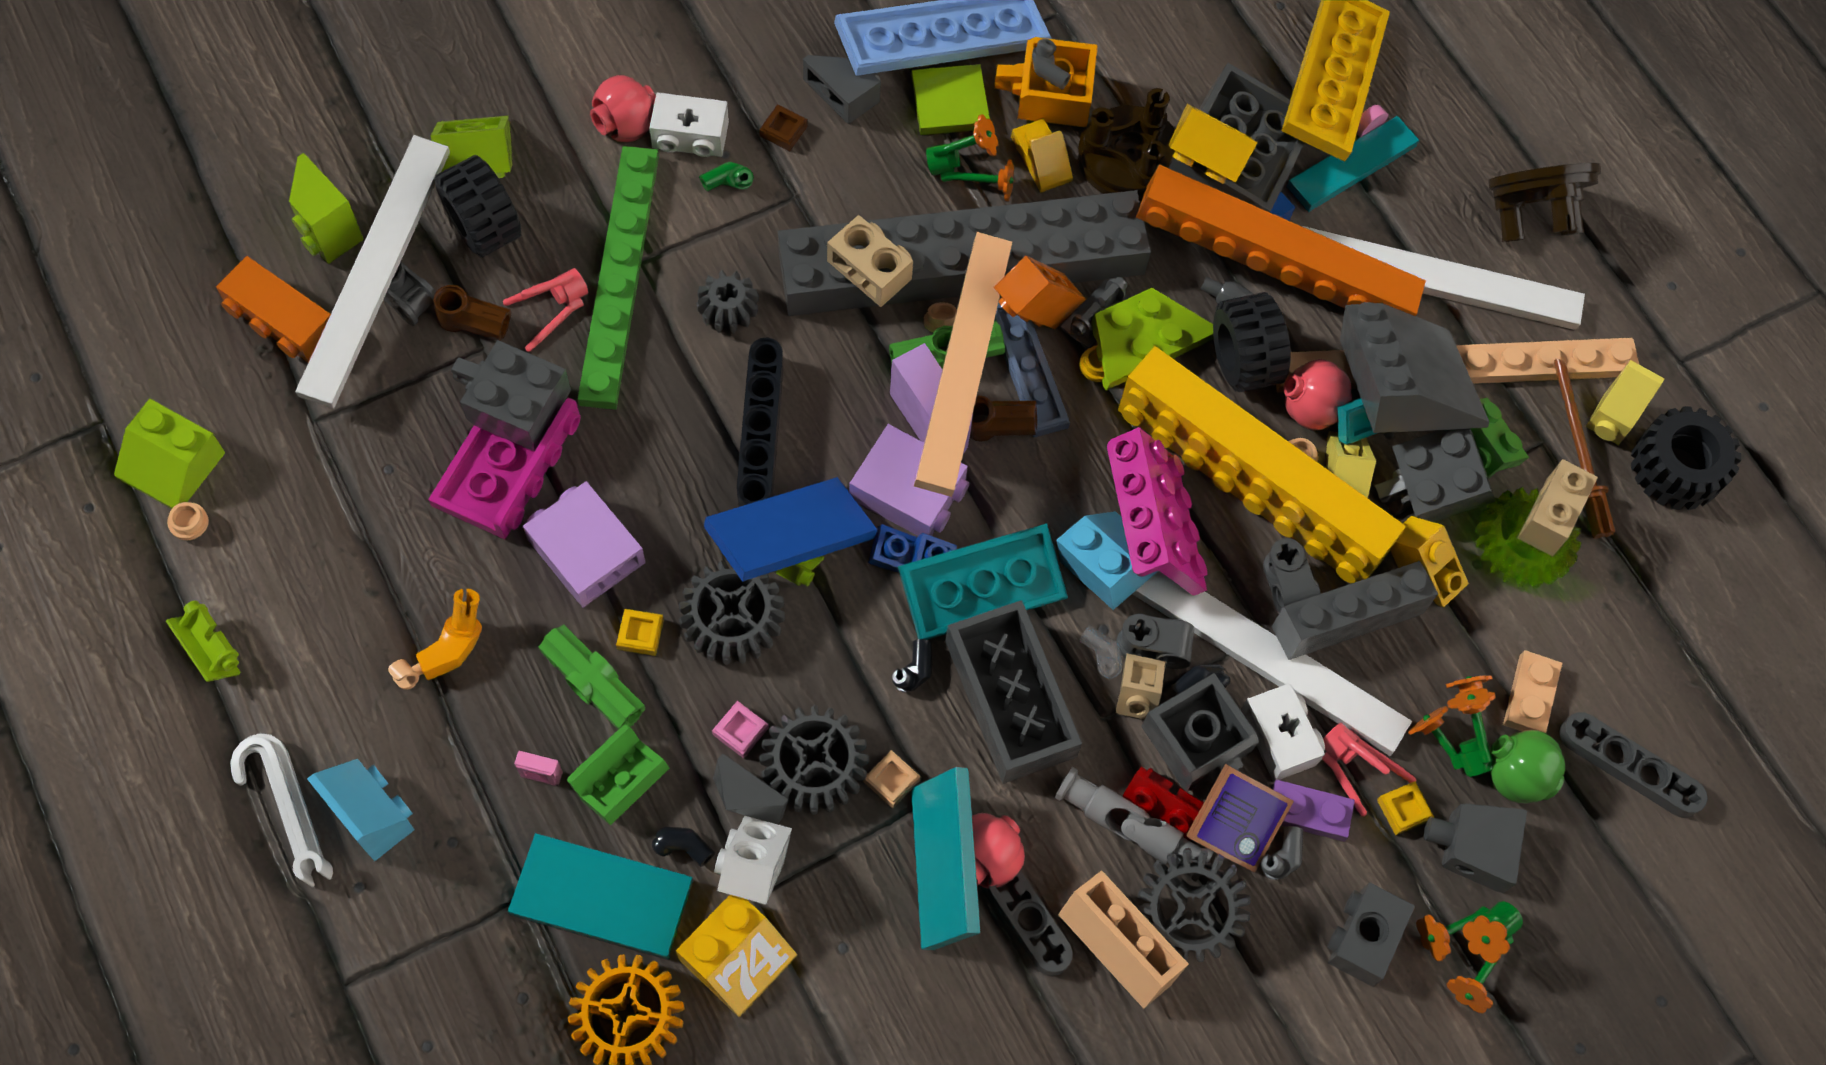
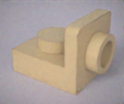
(1140, 686)

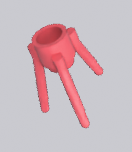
(565, 288)
(1344, 746)

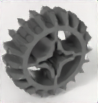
(713, 636)
(826, 770)
(1206, 918)

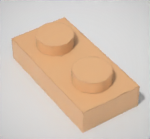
(1532, 692)

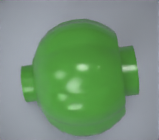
(1527, 766)

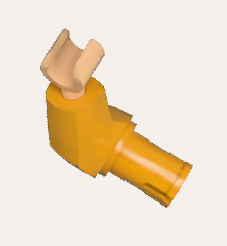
(450, 651)

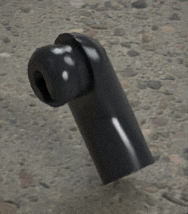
(918, 670)
(1199, 673)
(684, 839)

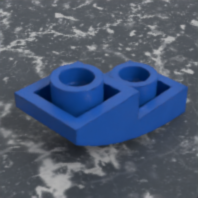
(898, 548)

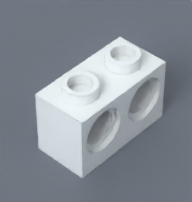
(752, 859)

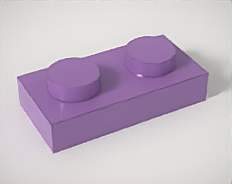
(1317, 810)

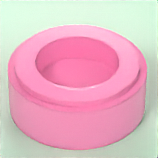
(1371, 119)

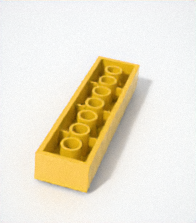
(1258, 467)

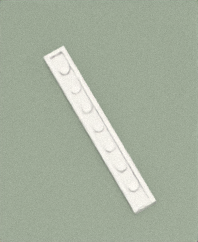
(372, 272)
(1478, 286)
(1264, 654)

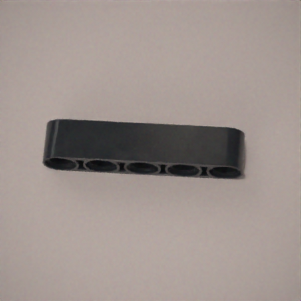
(757, 412)

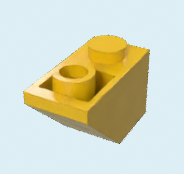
(1433, 548)

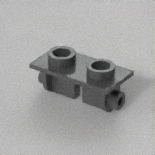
(1105, 296)

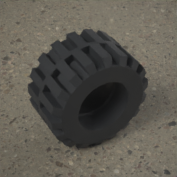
(478, 205)
(1251, 342)
(1701, 438)

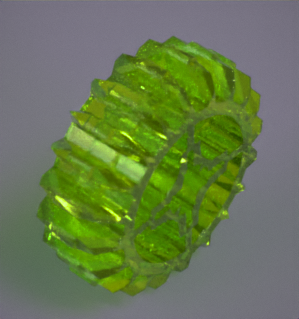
(1515, 556)

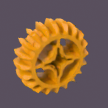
(607, 1007)

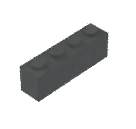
(1354, 610)

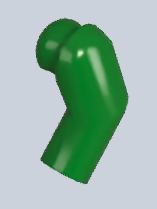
(727, 174)

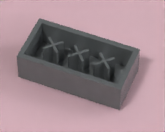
(1012, 691)

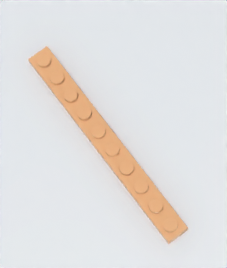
(1518, 360)

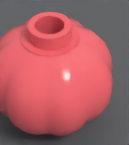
(623, 106)
(1315, 394)
(996, 849)

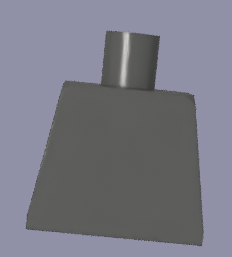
(1481, 843)

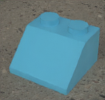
(1100, 558)
(363, 806)

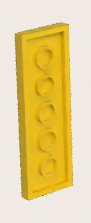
(1336, 75)

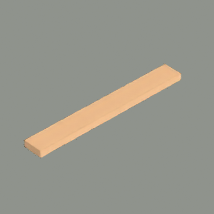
(963, 366)

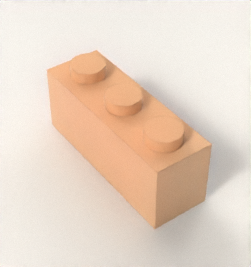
(1122, 939)

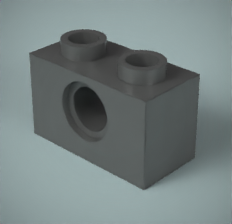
(1386, 916)

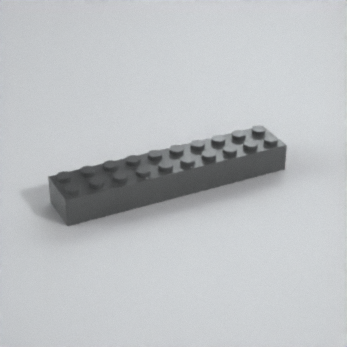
(1076, 235)

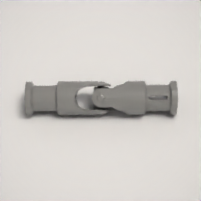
(1149, 833)

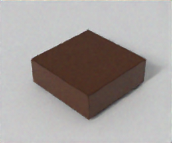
(783, 127)

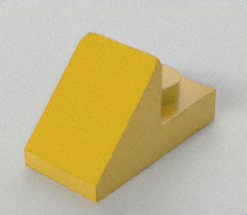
(1043, 154)

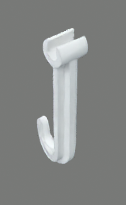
(289, 802)

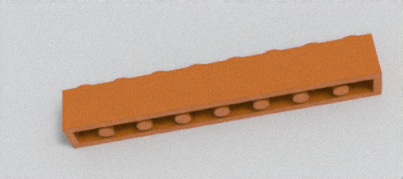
(1274, 244)

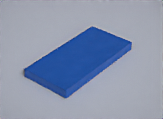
(789, 528)

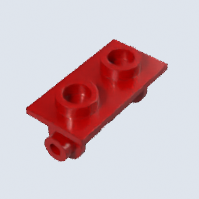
(1152, 794)

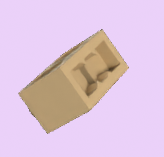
(864, 265)
(1557, 507)

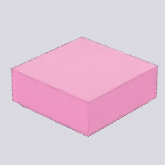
(740, 729)
(538, 768)

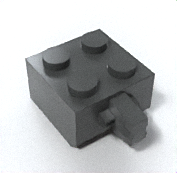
(512, 393)
(1439, 475)
(1200, 733)

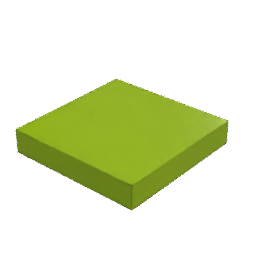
(949, 98)

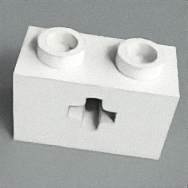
(689, 125)
(1284, 753)

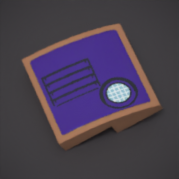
(1239, 818)

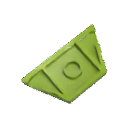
(1137, 325)

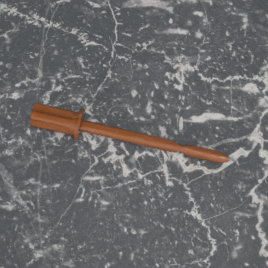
(1596, 504)

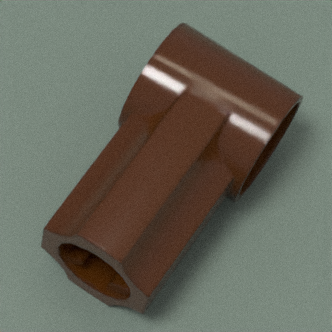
(472, 315)
(1003, 418)

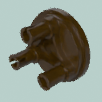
(1126, 145)
(1558, 184)

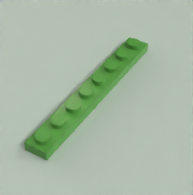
(618, 278)

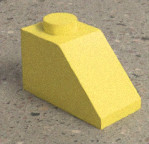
(1624, 402)
(1351, 462)

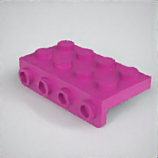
(496, 477)
(1156, 510)

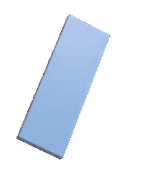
(937, 32)

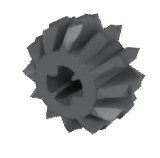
(727, 301)

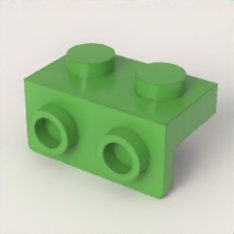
(1497, 444)
(617, 774)

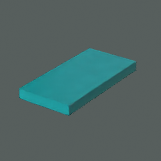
(982, 579)
(945, 859)
(601, 896)

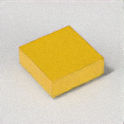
(640, 632)
(1405, 808)

